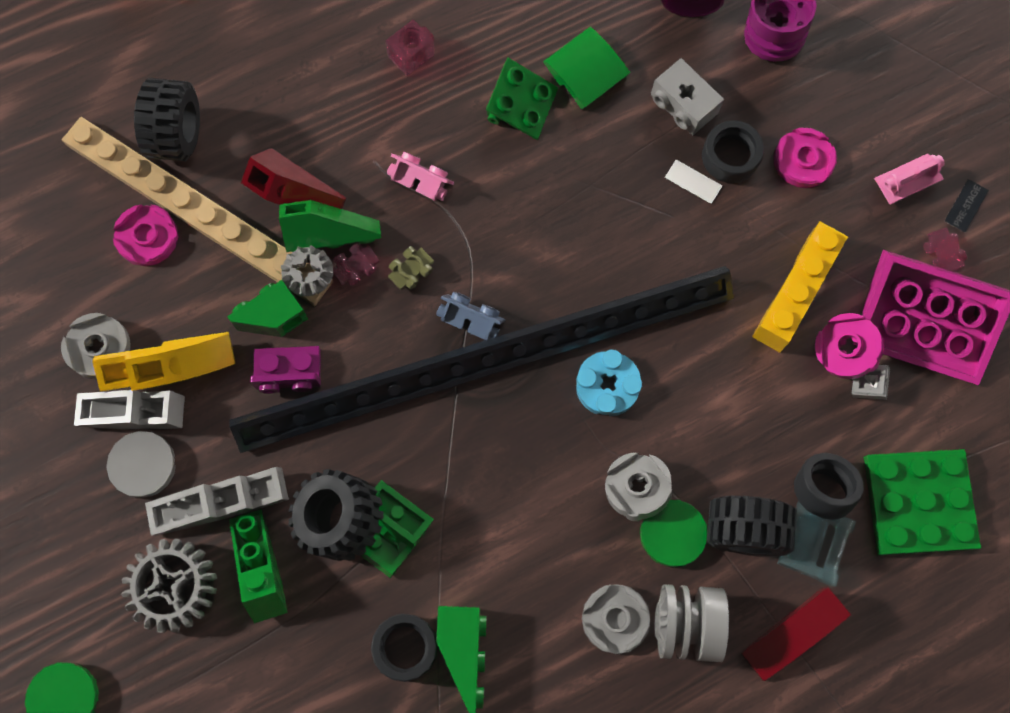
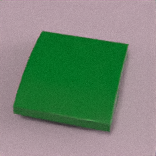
(586, 67)
(400, 532)

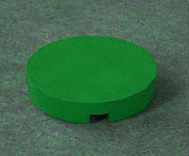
(674, 534)
(62, 690)

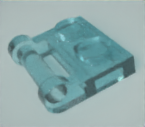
(808, 544)

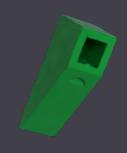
(324, 226)
(257, 567)
(459, 643)

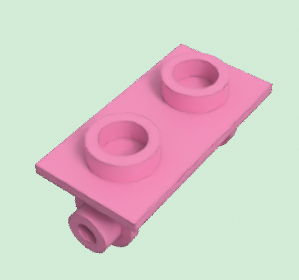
(408, 170)
(911, 177)

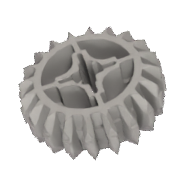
(155, 561)

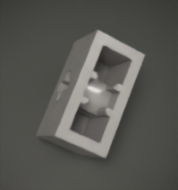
(686, 97)

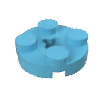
(606, 401)

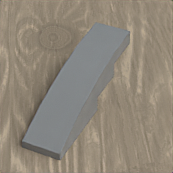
(216, 501)

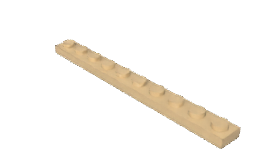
(182, 201)

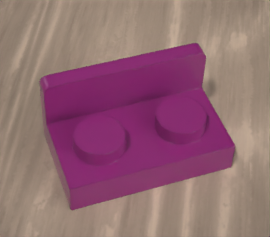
(286, 368)

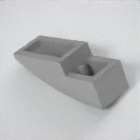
(130, 410)

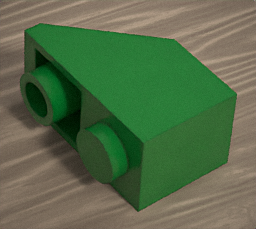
(270, 313)

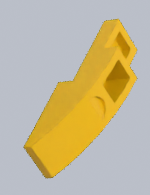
(164, 364)

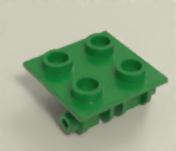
(521, 99)

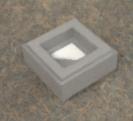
(872, 385)

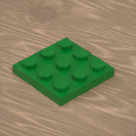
(921, 502)

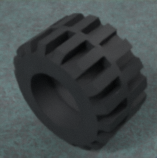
(167, 119)
(314, 509)
(752, 525)

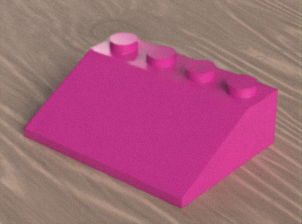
(936, 316)

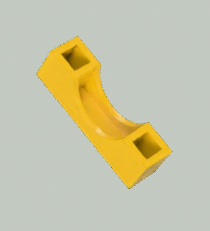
(800, 287)

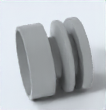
(696, 623)

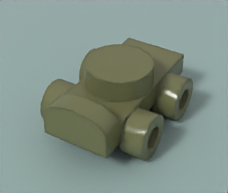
(409, 271)

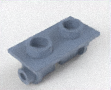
(459, 309)

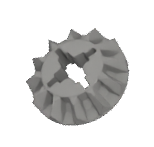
(315, 281)

